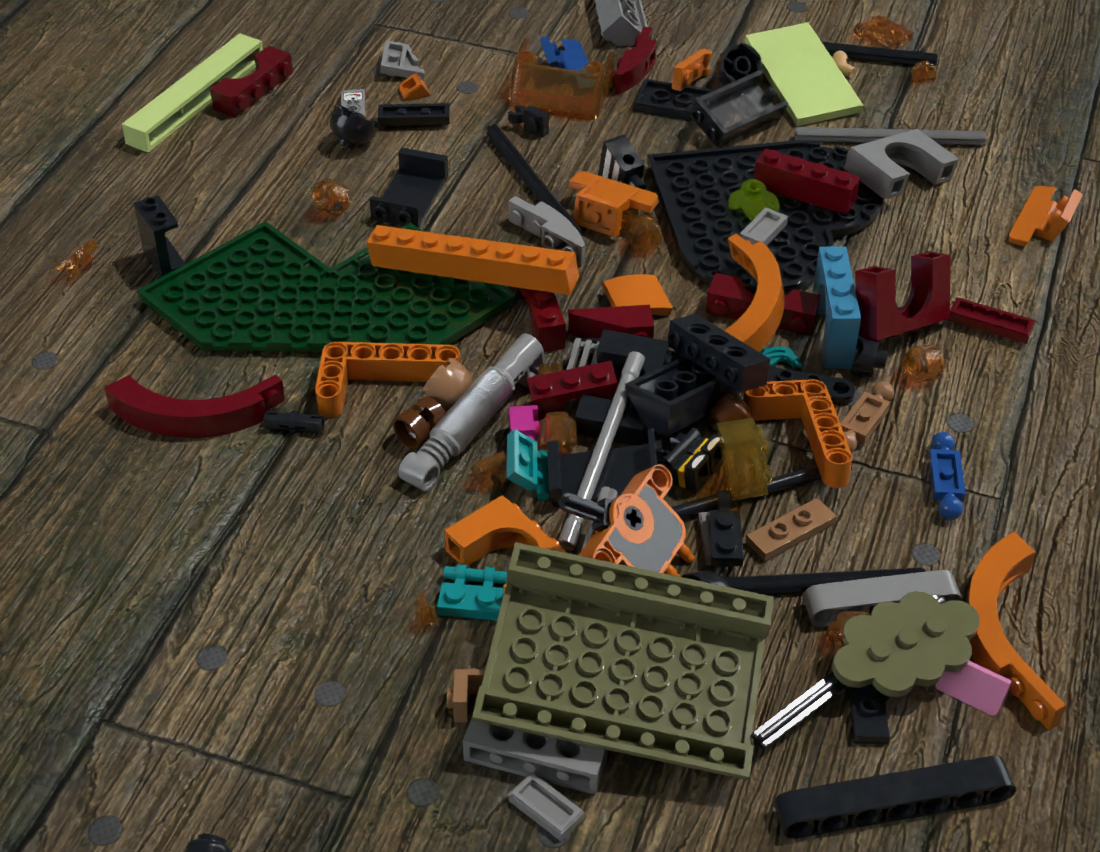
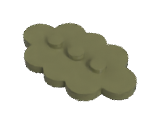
(906, 644)

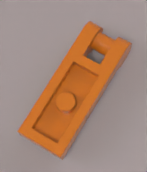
(691, 69)

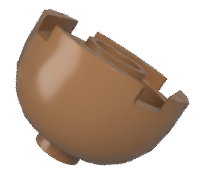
(448, 384)

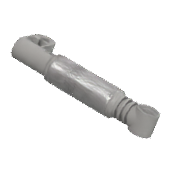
(472, 412)

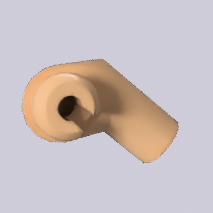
(840, 59)

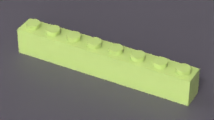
(189, 94)

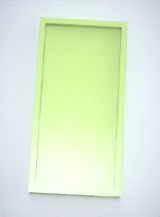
(804, 74)

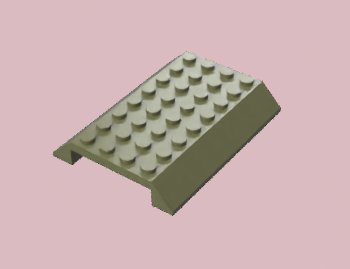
(626, 660)

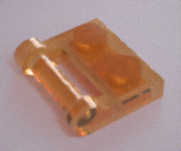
(883, 32)

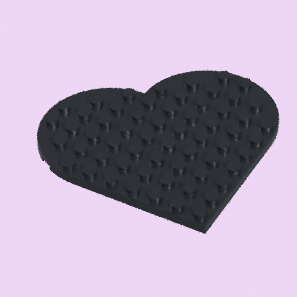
(696, 195)

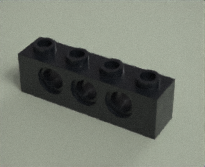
(718, 352)

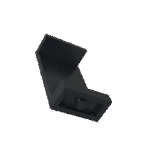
(412, 188)
(621, 465)

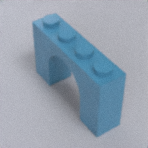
(840, 304)

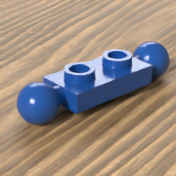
(947, 476)

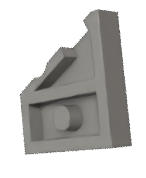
(399, 61)

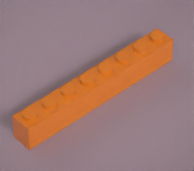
(473, 259)

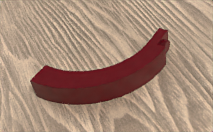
(193, 417)

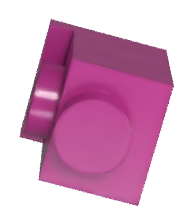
(524, 420)

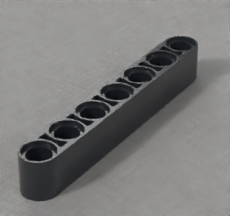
(894, 797)

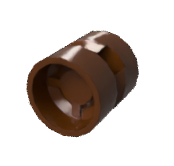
(415, 424)

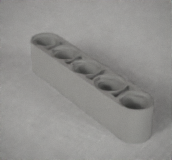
(829, 599)

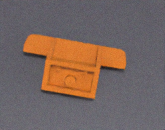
(603, 201)
(1043, 217)

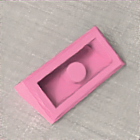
(976, 687)

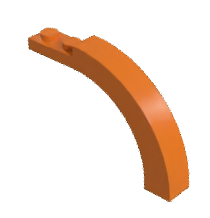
(990, 648)

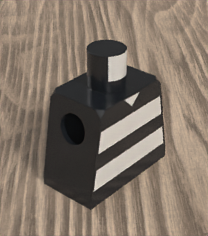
(621, 162)

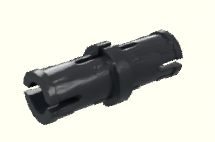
(294, 421)

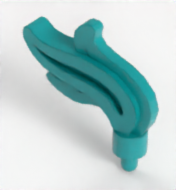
(781, 354)

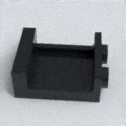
(153, 222)

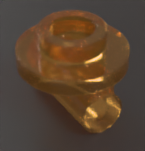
(923, 72)

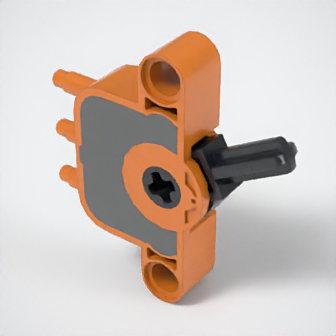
(636, 526)

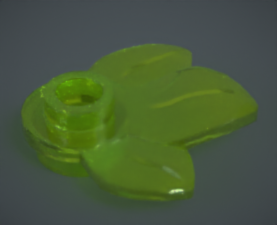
(754, 200)

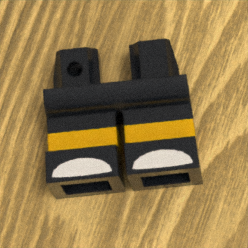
(692, 459)

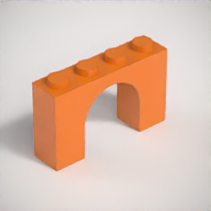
(494, 528)

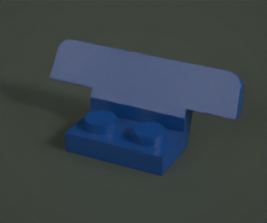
(572, 58)

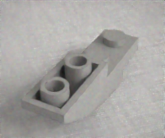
(548, 224)

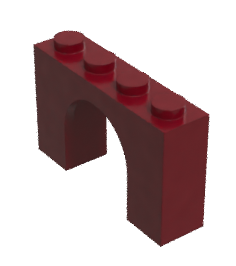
(926, 303)

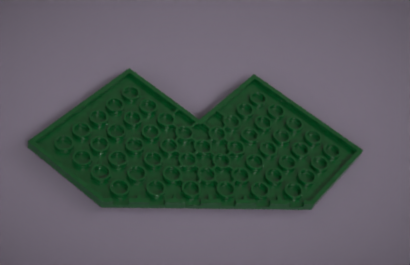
(279, 297)

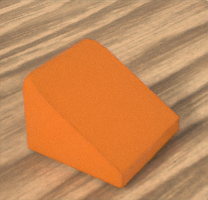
(413, 88)

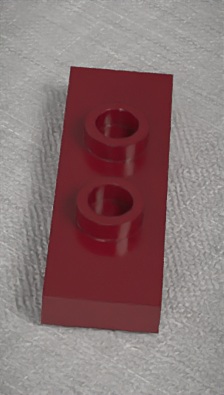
(991, 320)

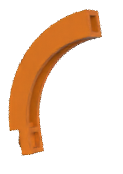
(767, 308)

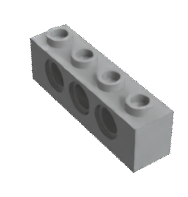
(516, 755)

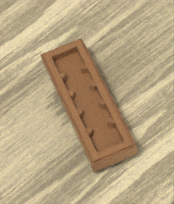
(790, 529)

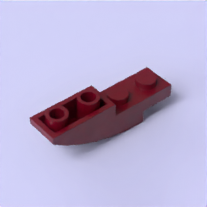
(635, 62)

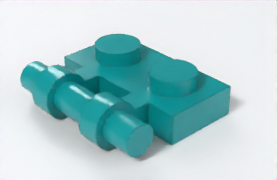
(526, 464)
(471, 600)

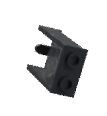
(736, 109)

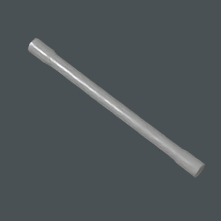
(573, 524)

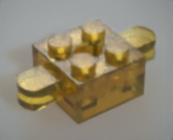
(744, 458)

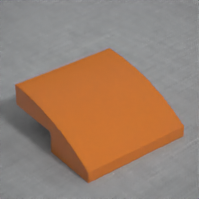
(638, 290)

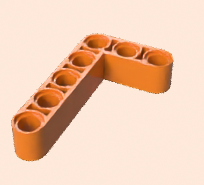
(374, 362)
(812, 404)

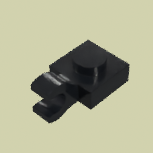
(533, 118)

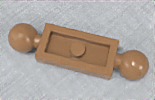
(867, 414)

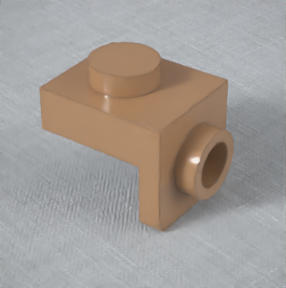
(465, 684)

